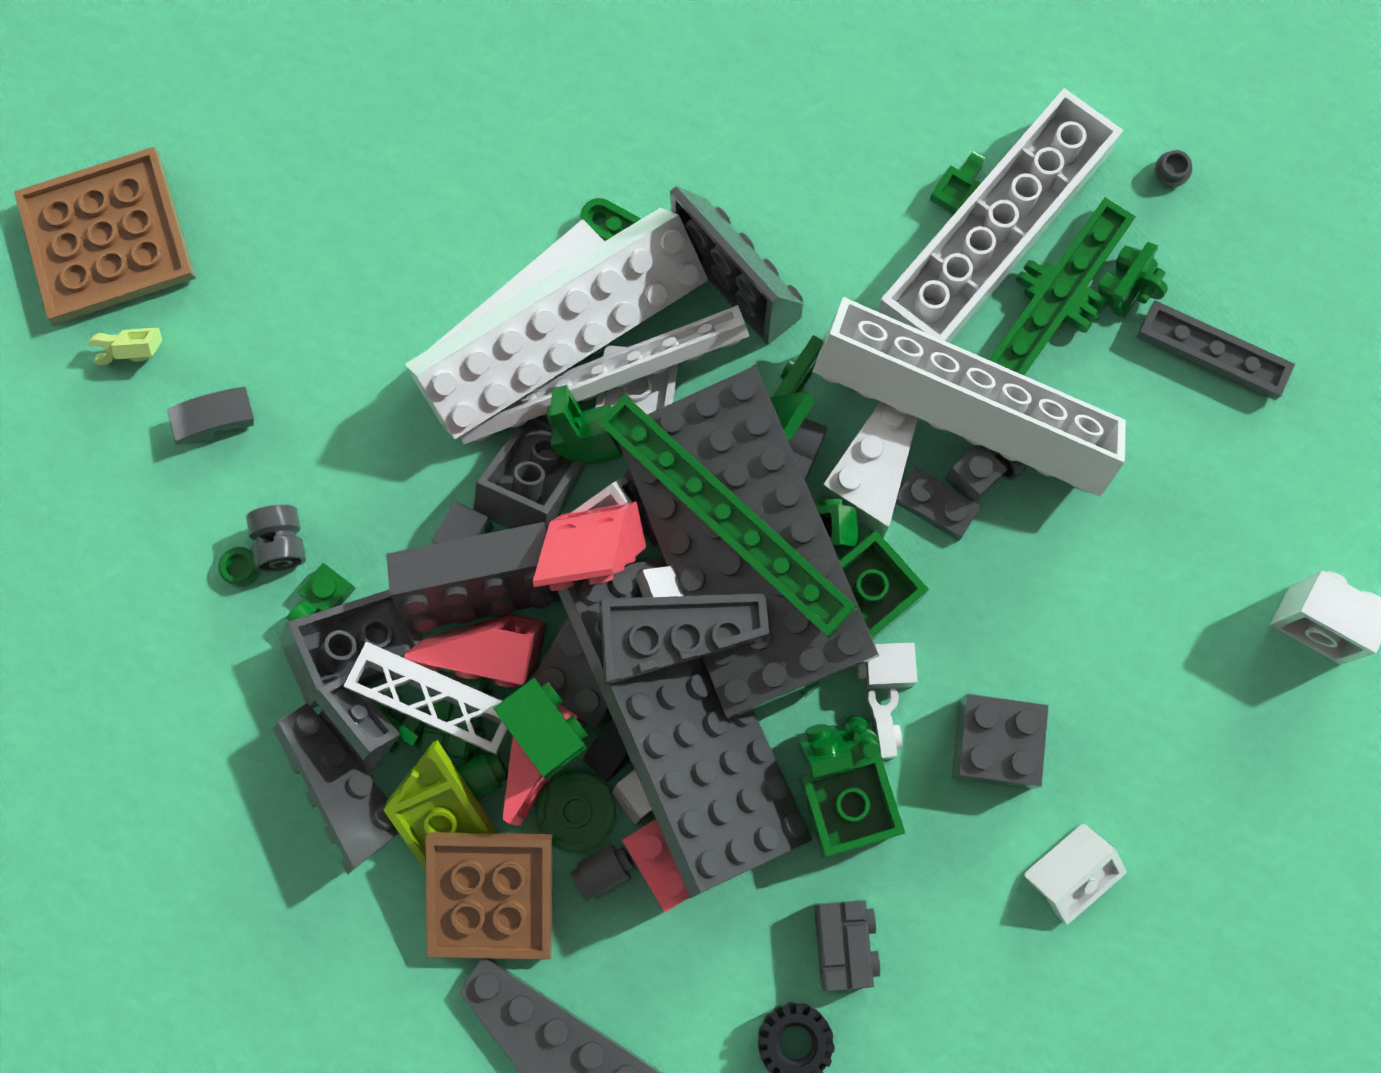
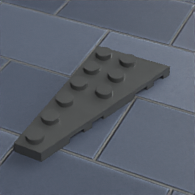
(539, 1031)

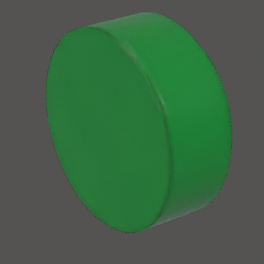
(237, 567)

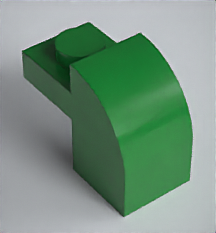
(577, 432)

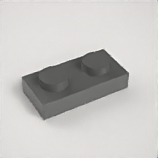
(937, 503)

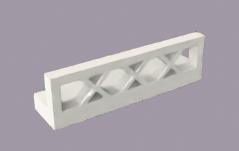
(430, 682)

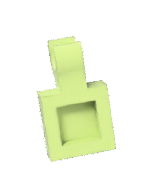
(129, 344)

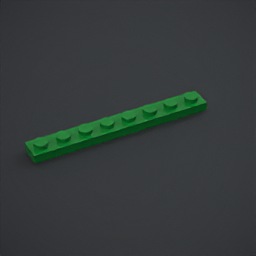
(728, 516)

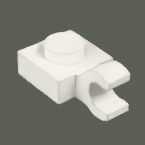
(882, 724)

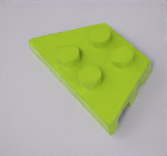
(434, 800)

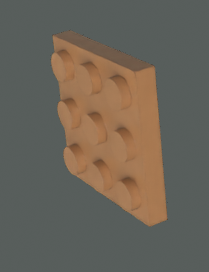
(489, 895)

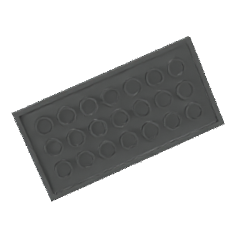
(745, 447)
(701, 772)

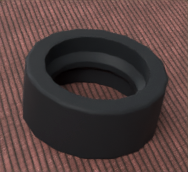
(607, 753)

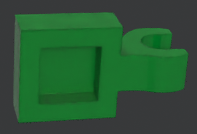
(957, 184)
(322, 591)

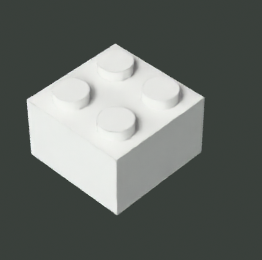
(1331, 617)

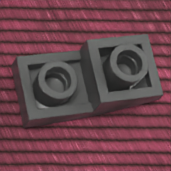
(204, 415)

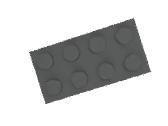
(468, 578)

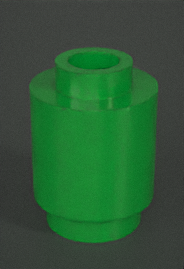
(483, 773)

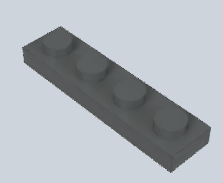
(1215, 350)

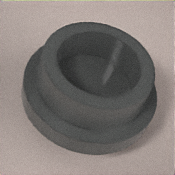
(1173, 168)

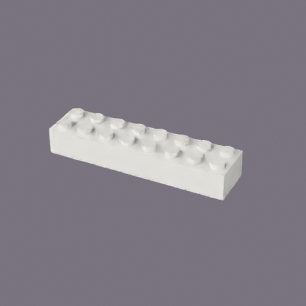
(1002, 218)
(557, 322)
(972, 397)

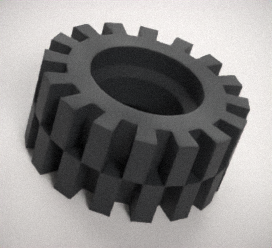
(789, 1016)

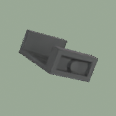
(356, 723)

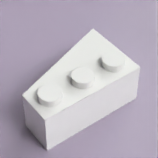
(873, 467)

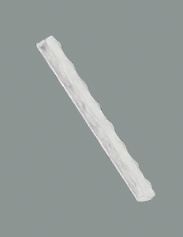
(621, 368)

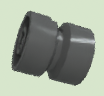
(275, 537)

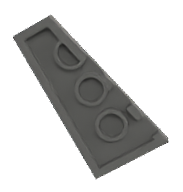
(666, 631)
(337, 786)

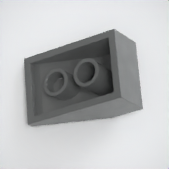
(527, 479)
(331, 640)

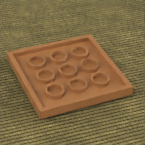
(104, 235)

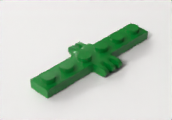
(1061, 290)

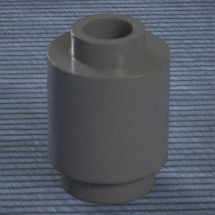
(602, 872)

